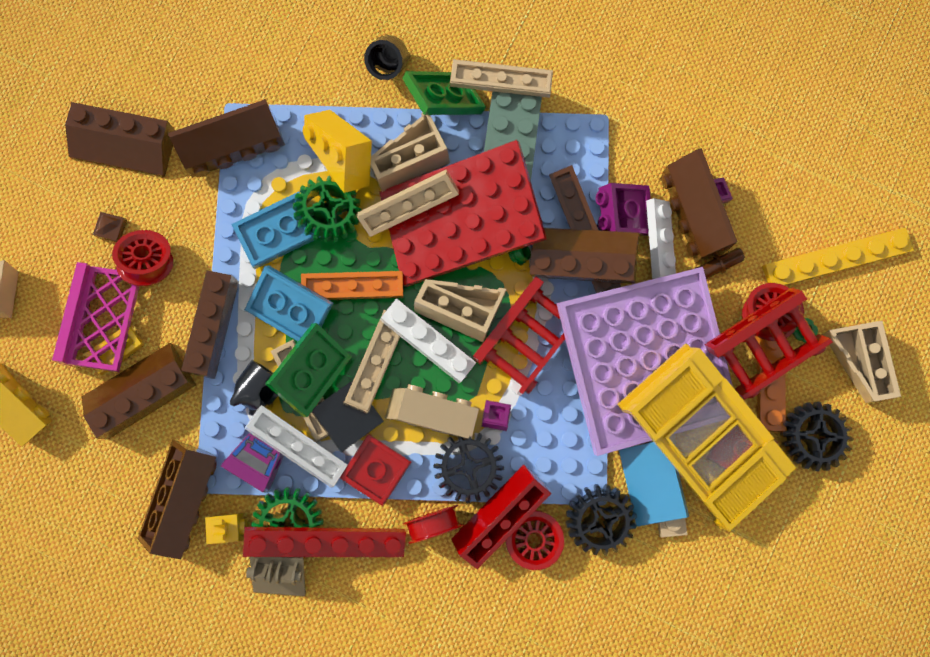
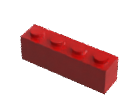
(500, 517)

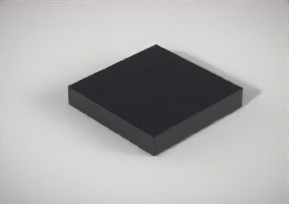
(344, 423)

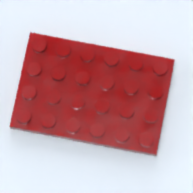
(486, 219)

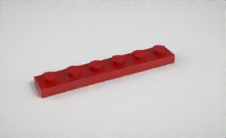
(323, 542)

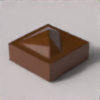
(109, 227)

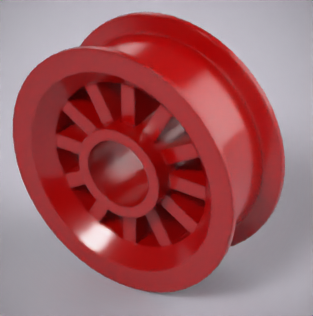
(143, 257)
(762, 295)
(433, 524)
(552, 555)

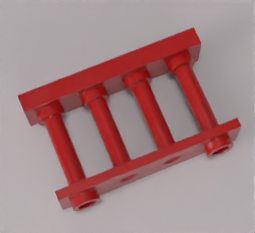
(746, 331)
(503, 333)

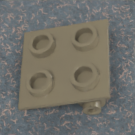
(277, 575)

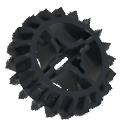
(819, 417)
(475, 489)
(610, 515)

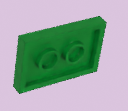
(436, 96)
(309, 370)

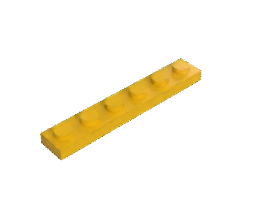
(838, 258)

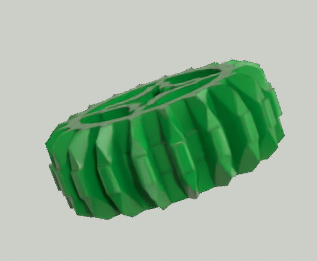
(308, 215)
(294, 501)

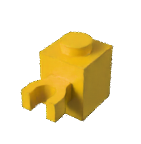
(225, 528)

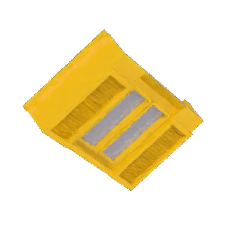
(709, 435)

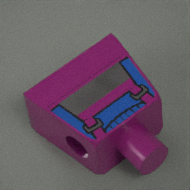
(254, 462)

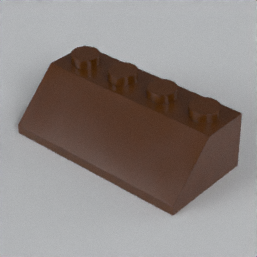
(118, 139)
(227, 139)
(698, 207)
(586, 256)
(135, 393)
(177, 500)

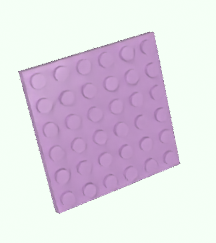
(624, 337)

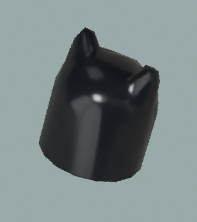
(388, 55)
(252, 388)

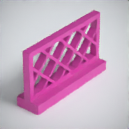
(75, 319)

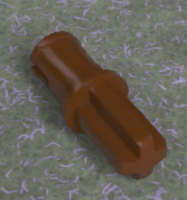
(721, 263)

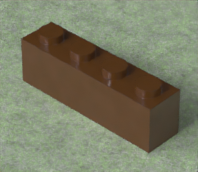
(210, 324)

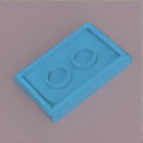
(271, 232)
(286, 304)
(652, 485)

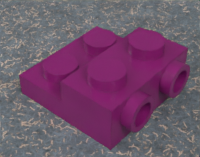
(623, 208)

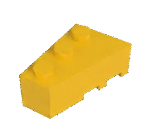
(340, 149)
(18, 411)

